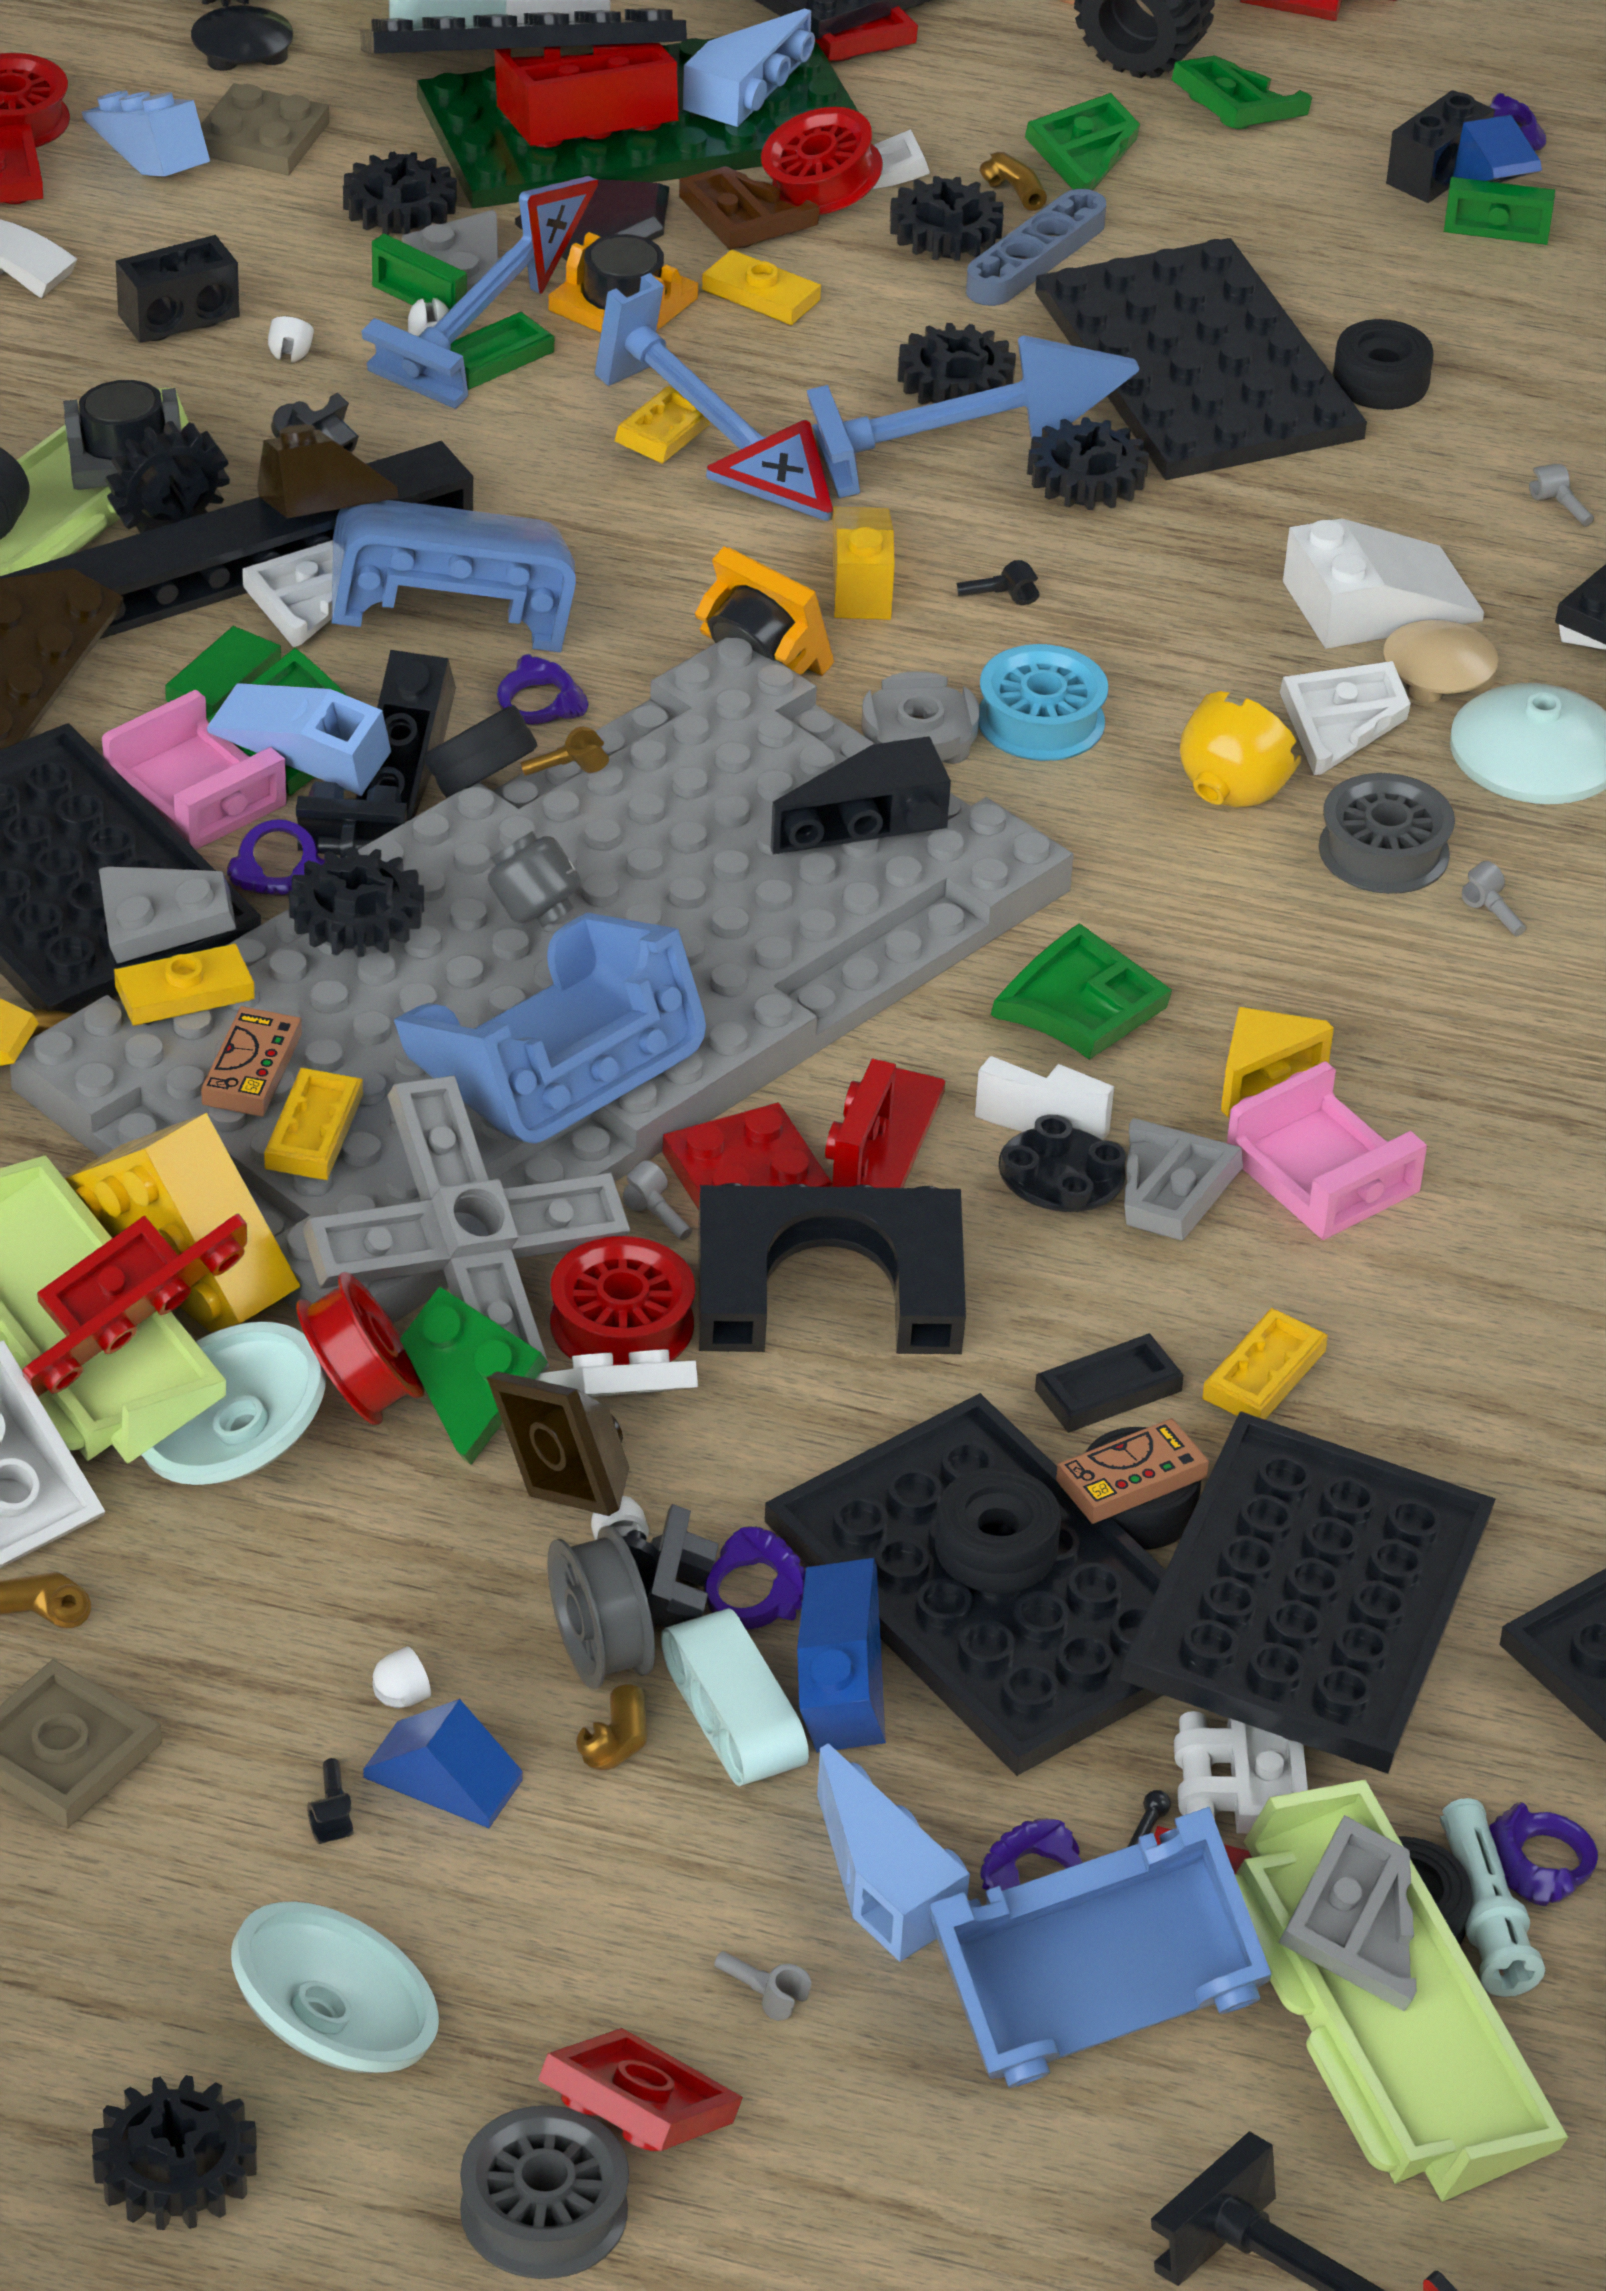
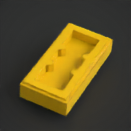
(761, 287)
(661, 426)
(184, 984)
(313, 1124)
(1265, 1365)

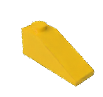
(863, 562)

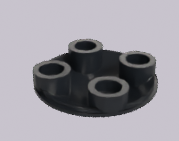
(242, 36)
(1062, 1166)

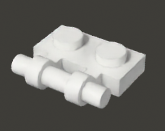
(1260, 1768)

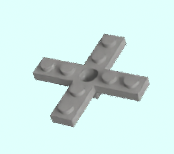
(454, 1180)

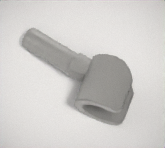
(1555, 482)
(1483, 889)
(645, 1190)
(783, 1978)

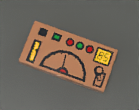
(251, 1061)
(1132, 1470)

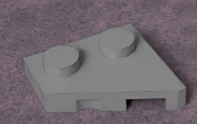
(463, 243)
(162, 908)
(1174, 1177)
(1359, 1914)

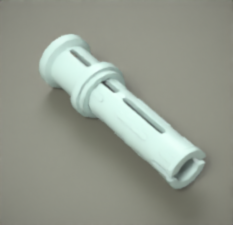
(1495, 1919)

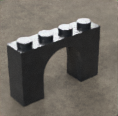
(903, 1230)

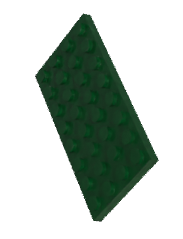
(499, 164)

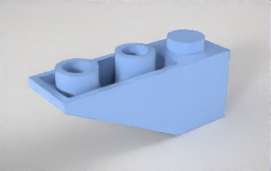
(743, 68)
(150, 131)
(310, 728)
(884, 1858)

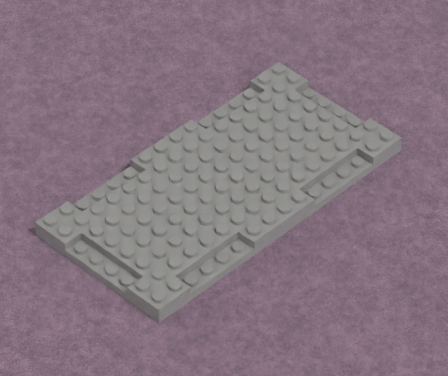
(660, 836)

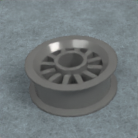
(1386, 833)
(601, 1607)
(544, 2192)

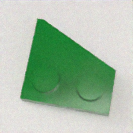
(1235, 93)
(1084, 139)
(454, 1355)

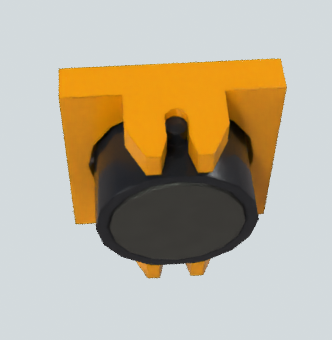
(611, 264)
(767, 611)

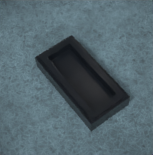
(1109, 1382)

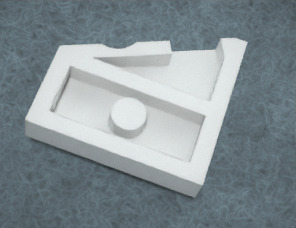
(294, 590)
(1343, 710)
(647, 1373)

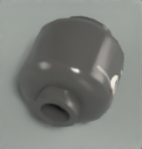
(534, 879)

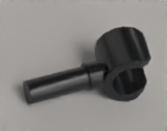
(1015, 578)
(330, 1816)

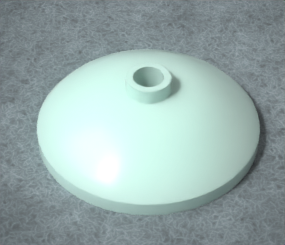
(1532, 743)
(267, 1406)
(334, 1988)

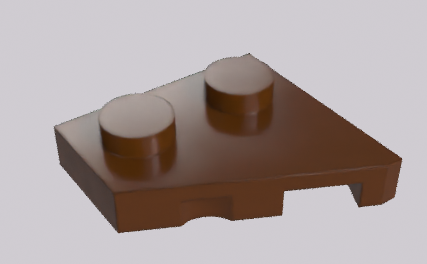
(743, 209)

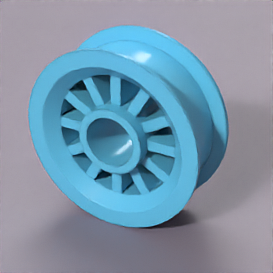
(1042, 702)

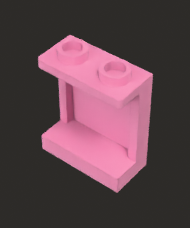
(192, 776)
(1321, 1154)

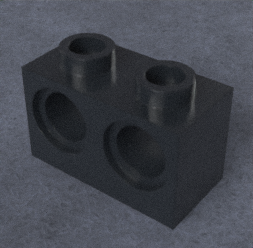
(1428, 144)
(177, 288)

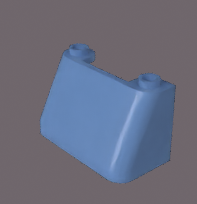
(453, 552)
(605, 1026)
(1101, 1949)

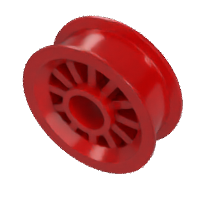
(33, 94)
(823, 158)
(622, 1299)
(359, 1348)

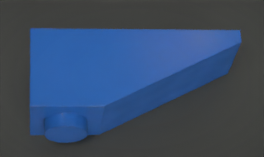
(841, 1656)

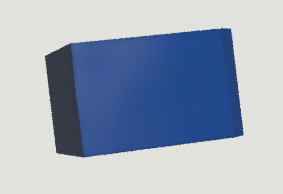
(1494, 151)
(447, 1763)

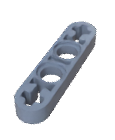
(1032, 242)

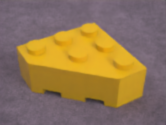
(186, 1191)

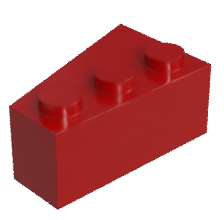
(587, 94)

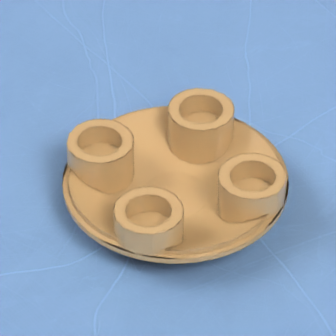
(1441, 658)

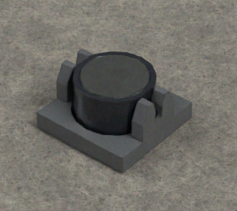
(107, 420)

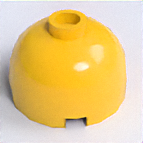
(1236, 752)

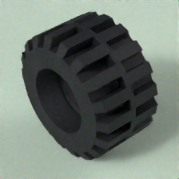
(1138, 40)

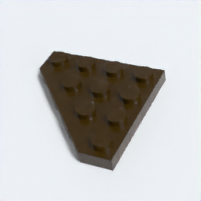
(44, 637)

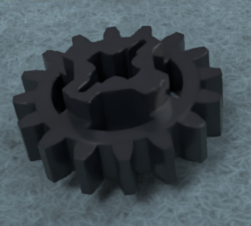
(399, 193)
(946, 218)
(954, 363)
(1087, 463)
(167, 477)
(356, 902)
(139, 2165)

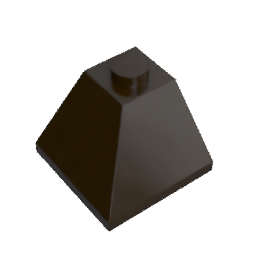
(314, 474)
(562, 1443)

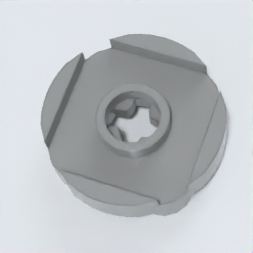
(948, 715)

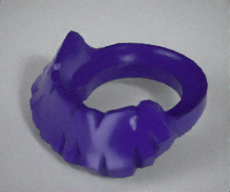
(1521, 113)
(537, 671)
(250, 876)
(754, 1546)
(1041, 1837)
(1534, 1882)

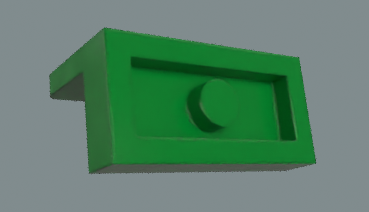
(1499, 210)

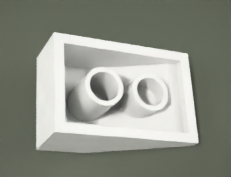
(1370, 581)
(39, 1479)

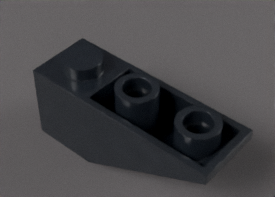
(416, 713)
(866, 797)

